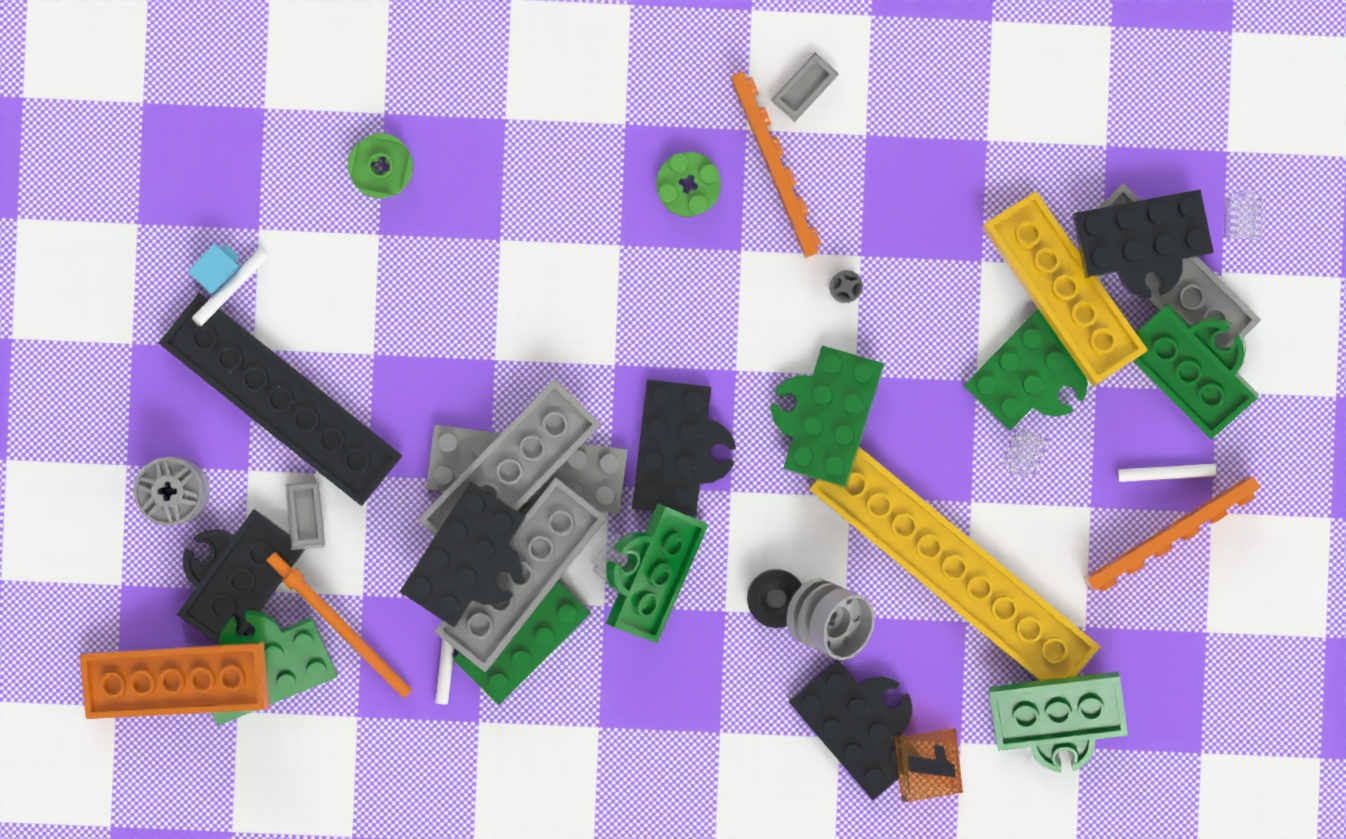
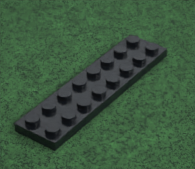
(282, 401)

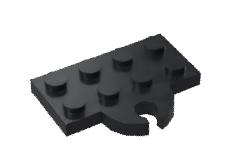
(1144, 239)
(677, 447)
(467, 557)
(235, 574)
(856, 723)

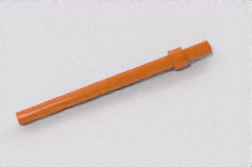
(294, 580)

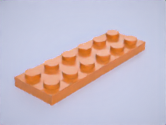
(175, 681)

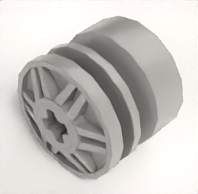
(191, 488)
(830, 619)

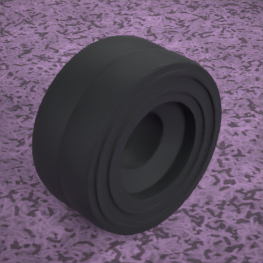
(758, 593)

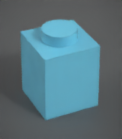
(215, 267)

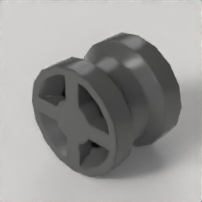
(849, 284)

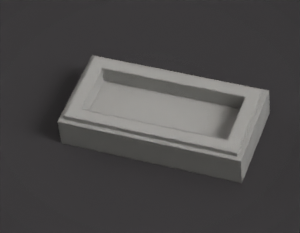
(804, 87)
(305, 515)

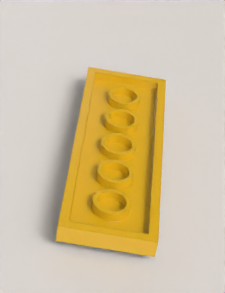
(1056, 282)

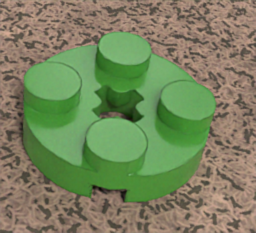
(370, 150)
(705, 176)

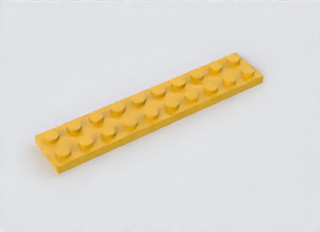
(958, 571)

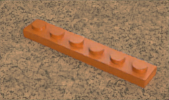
(771, 150)
(1161, 541)

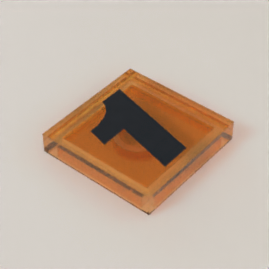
(928, 764)

